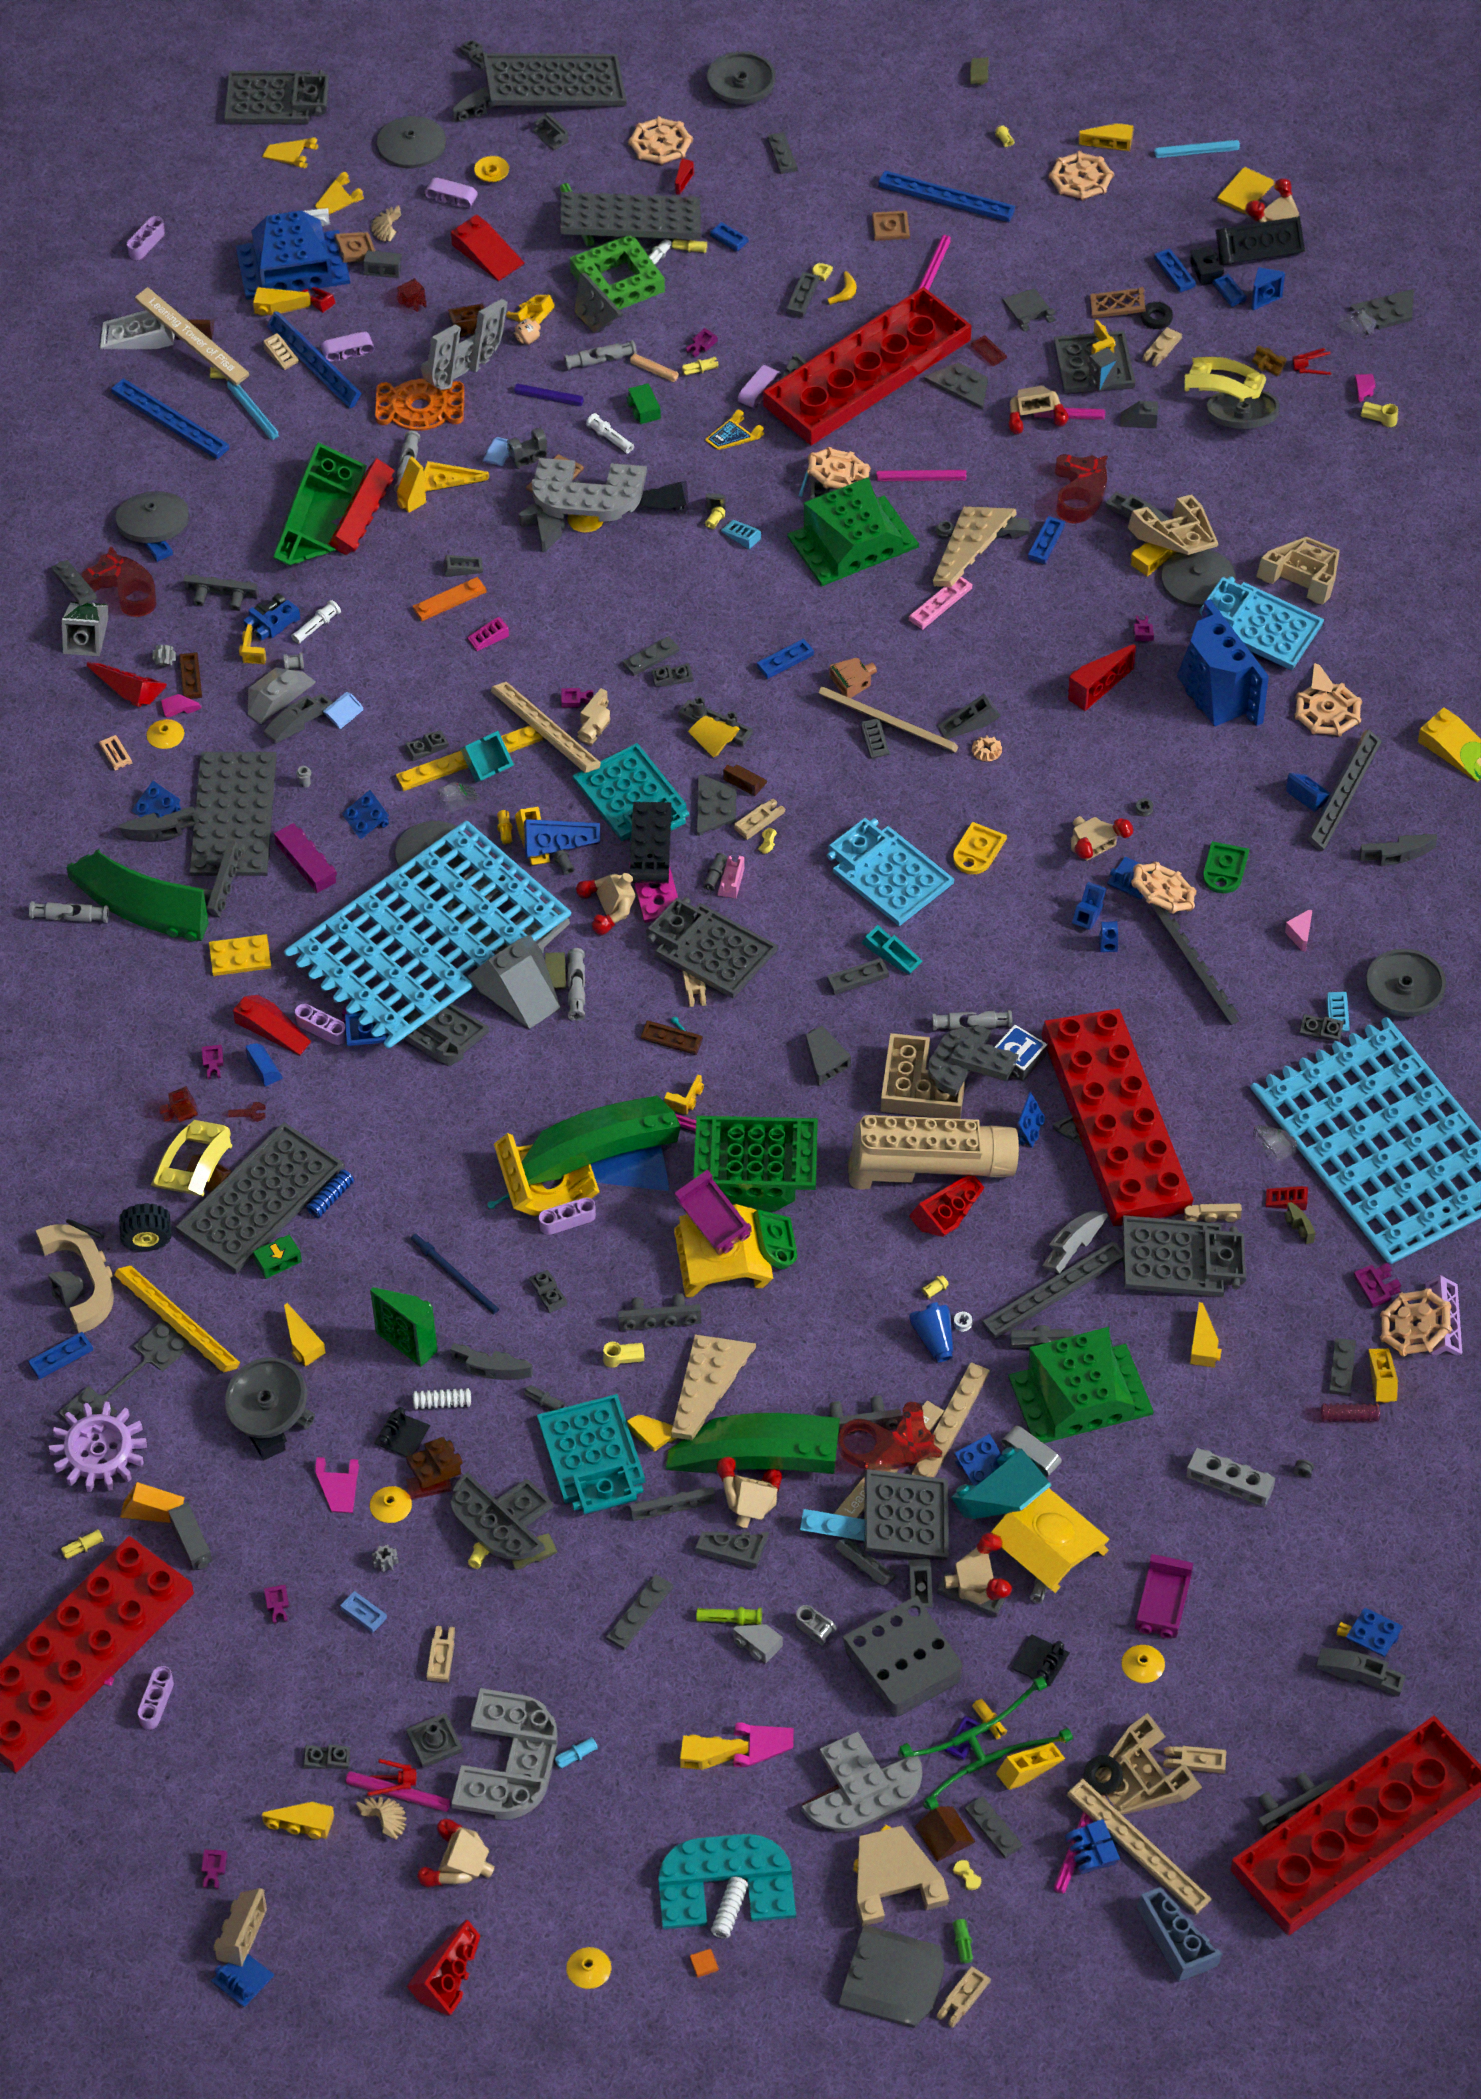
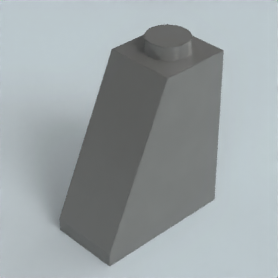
(826, 1055)
(190, 1536)

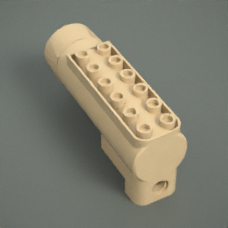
(901, 1146)

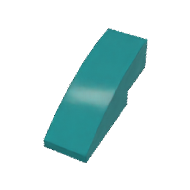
(891, 950)

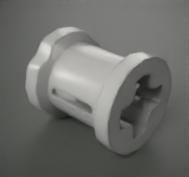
(293, 661)

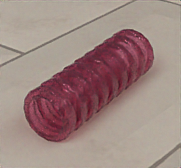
(1350, 1412)

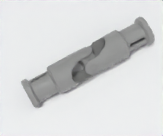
(610, 352)
(409, 449)
(56, 911)
(576, 995)
(987, 1019)

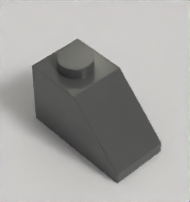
(1140, 415)
(549, 530)
(66, 1287)
(921, 1580)

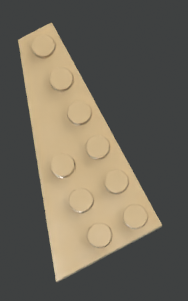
(970, 537)
(707, 1378)

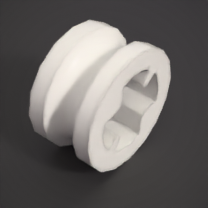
(962, 1315)

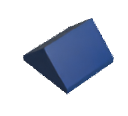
(1267, 287)
(1307, 791)
(360, 1034)

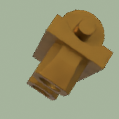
(1268, 360)

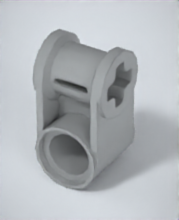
(817, 1627)

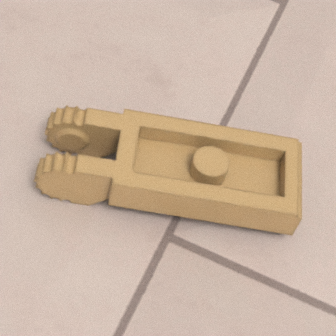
(1162, 346)
(758, 819)
(694, 986)
(1212, 1212)
(441, 1656)
(1197, 1759)
(964, 1995)

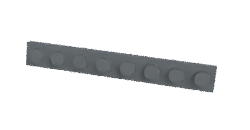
(1344, 790)
(1200, 967)
(1053, 1290)

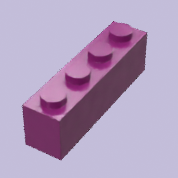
(305, 857)

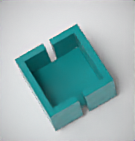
(487, 756)

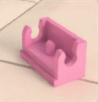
(731, 878)

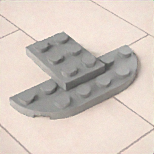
(864, 1789)

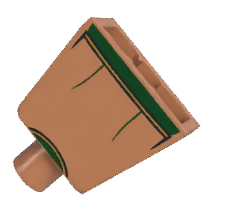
(851, 676)

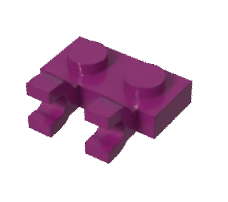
(1372, 1286)

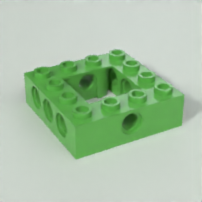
(643, 285)

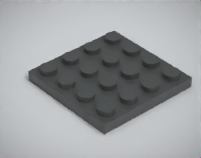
(1073, 360)
(906, 1514)

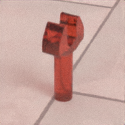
(251, 1112)

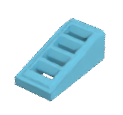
(748, 542)
(1338, 1000)

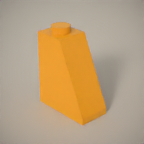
(149, 1504)

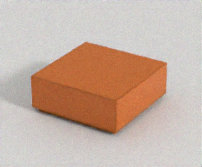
(704, 1963)

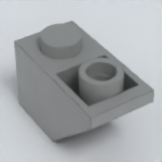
(759, 1640)

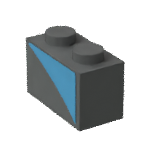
(1103, 369)

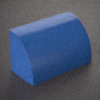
(263, 1064)

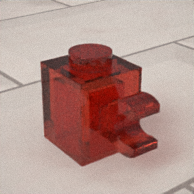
(411, 294)
(181, 1104)

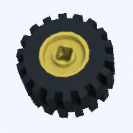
(145, 1227)

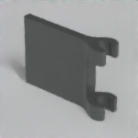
(1028, 306)

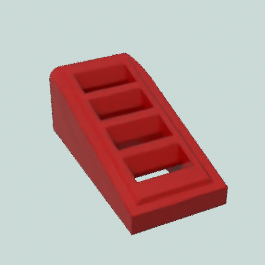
(684, 174)
(325, 303)
(1301, 1191)

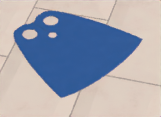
(635, 1169)

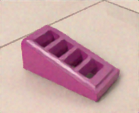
(486, 630)

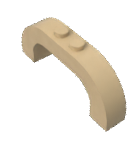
(98, 1306)

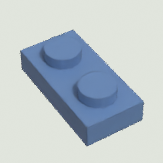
(363, 1612)

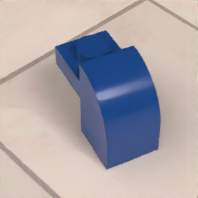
(1090, 907)

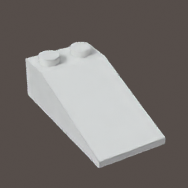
(136, 332)

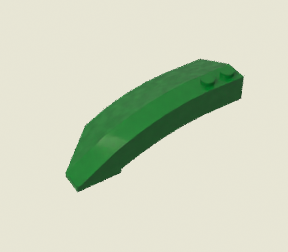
(319, 499)
(140, 898)
(600, 1135)
(761, 1442)

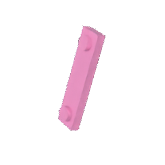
(939, 603)

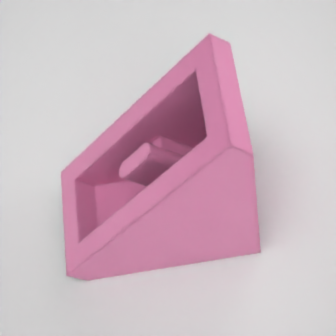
(1299, 928)

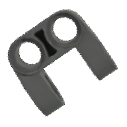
(528, 451)

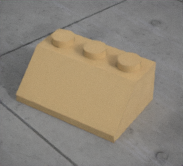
(241, 1927)

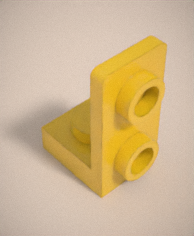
(1104, 338)
(251, 654)
(681, 1104)

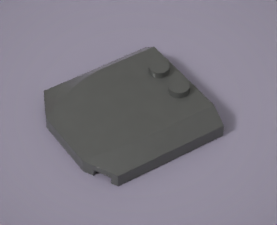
(893, 1977)

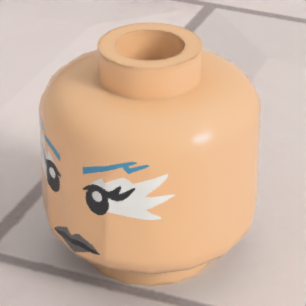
(527, 331)

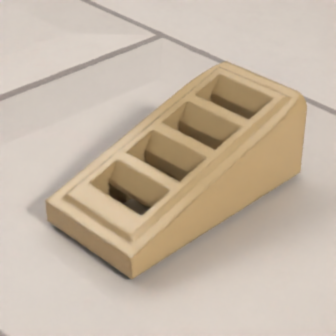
(276, 342)

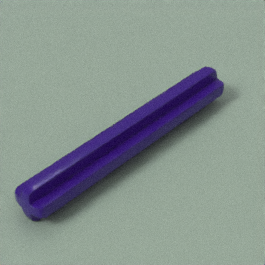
(547, 394)

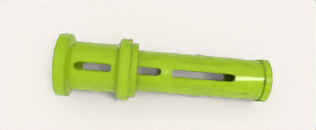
(740, 1616)

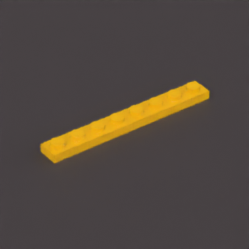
(456, 762)
(177, 1319)

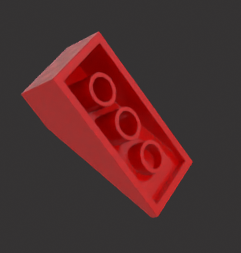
(485, 248)
(1100, 676)

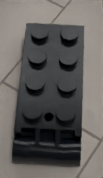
(1260, 240)
(650, 842)

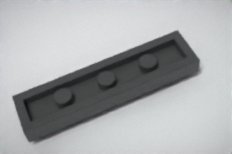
(73, 582)
(671, 1504)
(640, 1612)

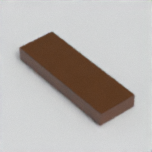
(190, 675)
(671, 1037)

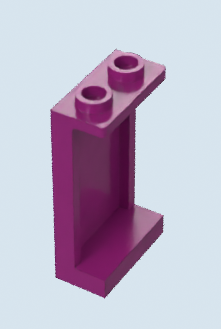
(713, 1213)
(1164, 1596)

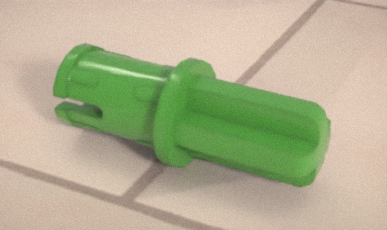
(963, 1940)

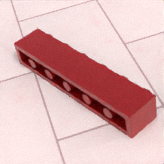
(361, 507)

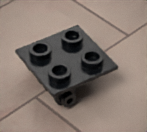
(402, 1433)
(1041, 1659)

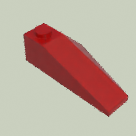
(128, 685)
(270, 1022)
(947, 1208)
(441, 1975)

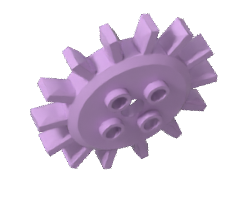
(110, 1432)

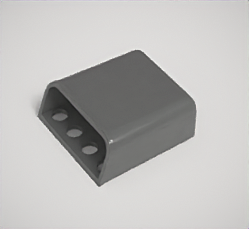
(907, 1661)

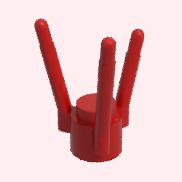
(1301, 361)
(405, 1777)

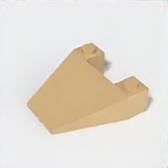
(1185, 533)
(1302, 565)
(1143, 1779)
(891, 1865)

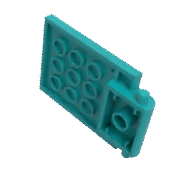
(628, 779)
(593, 1454)

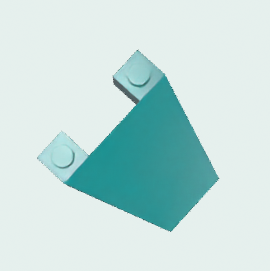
(1005, 1490)

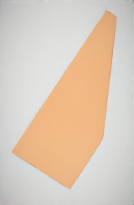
(1321, 680)

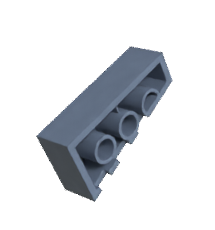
(1179, 1941)

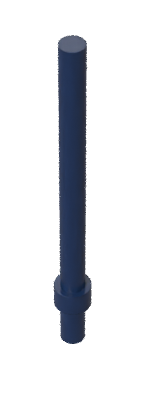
(429, 1250)

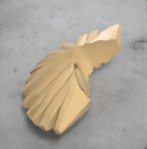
(382, 224)
(388, 1813)

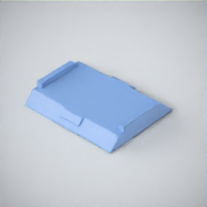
(496, 452)
(343, 710)

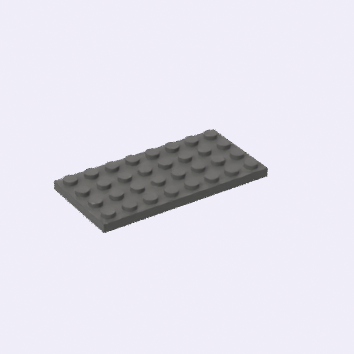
(554, 79)
(630, 215)
(234, 805)
(260, 1197)

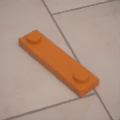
(449, 599)

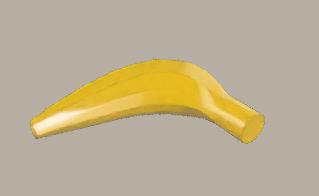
(848, 291)

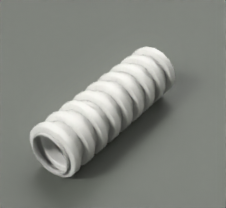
(446, 1398)
(729, 1907)

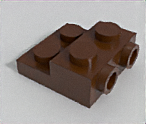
(465, 318)
(435, 1462)

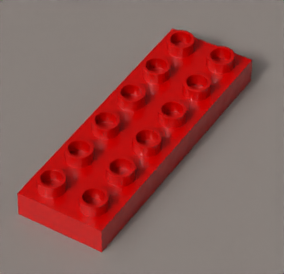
(867, 366)
(1116, 1116)
(83, 1646)
(1359, 1825)

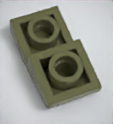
(979, 71)
(556, 967)
(1299, 1220)
(550, 1550)

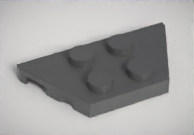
(594, 306)
(1389, 309)
(961, 382)
(715, 804)

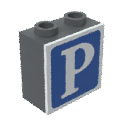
(1030, 1051)

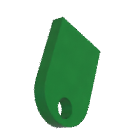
(1225, 864)
(775, 1238)

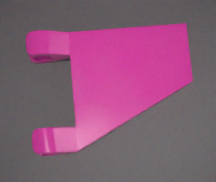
(338, 1487)
(763, 1743)

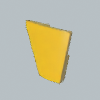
(536, 307)
(713, 734)
(650, 1431)

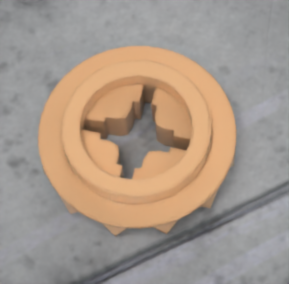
(983, 753)

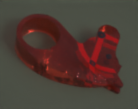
(1087, 483)
(128, 576)
(896, 1449)

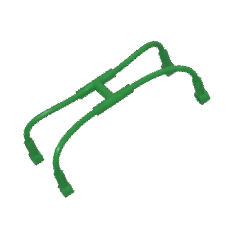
(931, 1802)

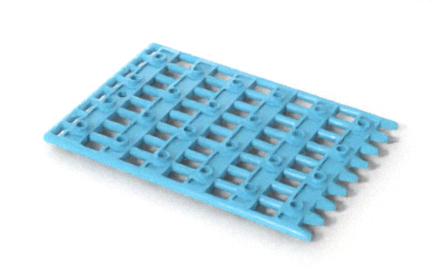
(414, 944)
(1378, 1124)

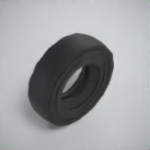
(1157, 323)
(1116, 1774)

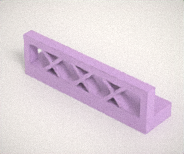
(1439, 1287)

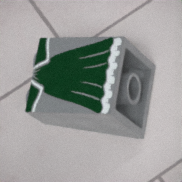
(84, 628)

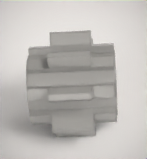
(164, 655)
(382, 1562)

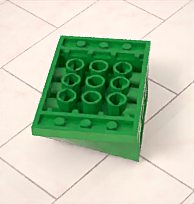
(850, 532)
(758, 1158)
(1079, 1386)

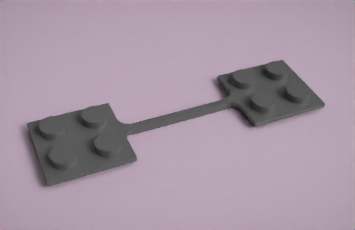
(158, 1347)

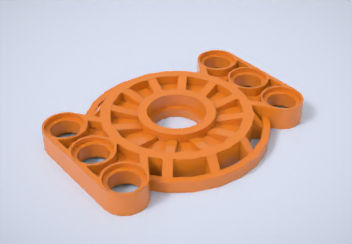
(405, 394)

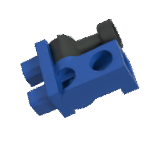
(272, 617)

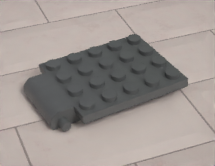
(275, 97)
(709, 946)
(1181, 1256)

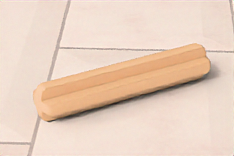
(654, 367)

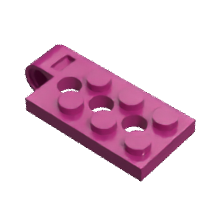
(646, 896)

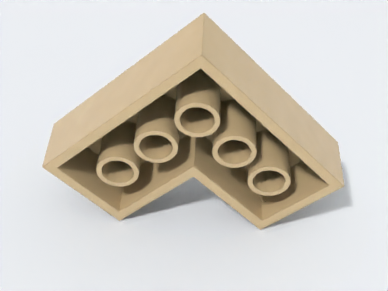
(907, 1082)

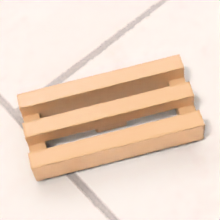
(121, 763)

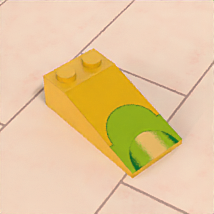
(1454, 742)

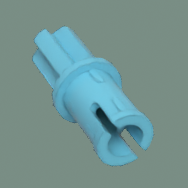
(576, 1752)

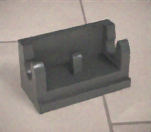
(551, 131)
(382, 264)

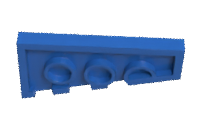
(552, 836)

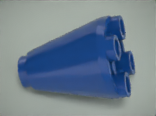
(935, 1330)

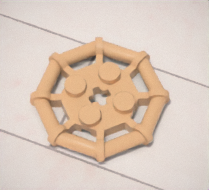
(664, 133)
(1084, 168)
(836, 468)
(1328, 717)
(1163, 887)
(1410, 1313)

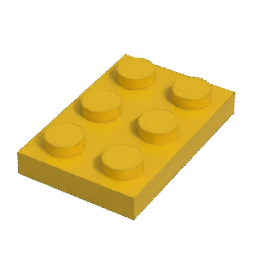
(240, 955)

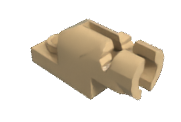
(594, 718)

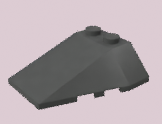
(518, 982)

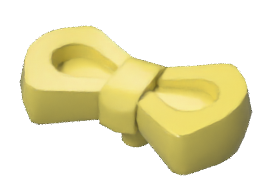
(768, 835)
(971, 1880)

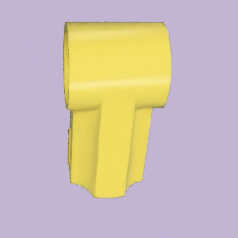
(1386, 414)
(622, 1353)

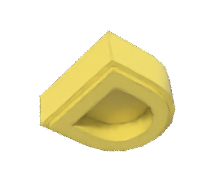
(822, 270)

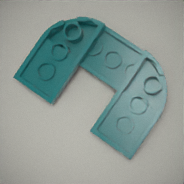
(718, 1860)

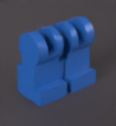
(1095, 1837)

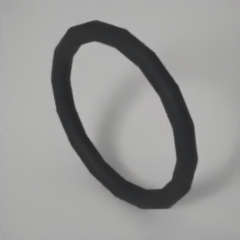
(85, 1229)

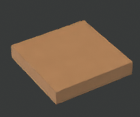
(890, 225)
(353, 246)

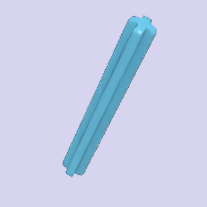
(1197, 148)
(253, 410)

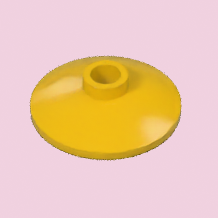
(491, 169)
(584, 523)
(165, 739)
(393, 1511)
(1141, 1671)
(588, 1976)

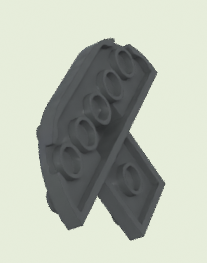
(967, 1051)
(502, 1521)

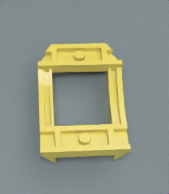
(1201, 378)
(188, 1182)

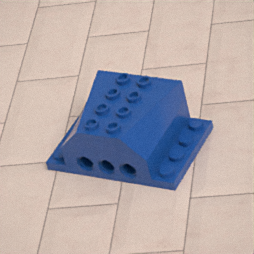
(291, 255)
(1222, 671)

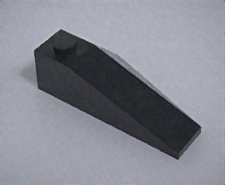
(667, 497)

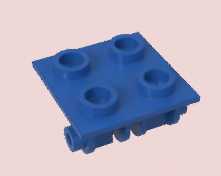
(157, 801)
(366, 815)
(1122, 877)
(1030, 1122)
(979, 1459)
(1374, 1632)
(242, 1982)

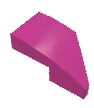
(1365, 385)
(178, 704)

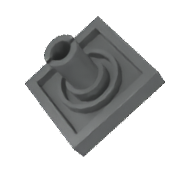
(434, 1740)

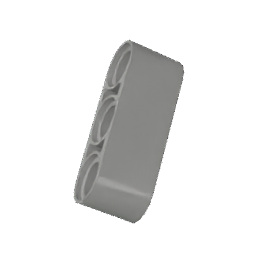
(1038, 1452)

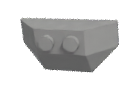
(275, 692)

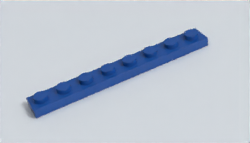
(947, 196)
(314, 360)
(170, 418)

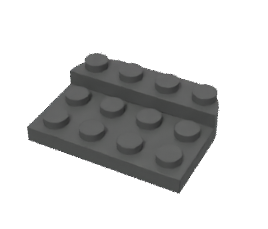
(446, 1034)

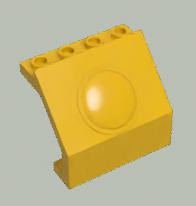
(535, 1197)
(702, 1264)
(1049, 1538)

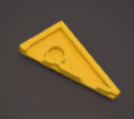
(444, 476)

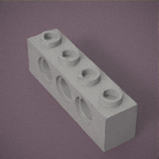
(1236, 1486)

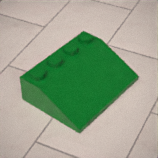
(405, 1323)

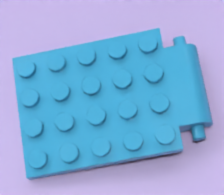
(1265, 622)
(887, 870)

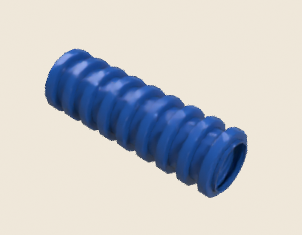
(330, 1193)

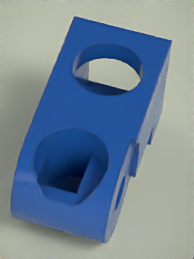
(1108, 935)

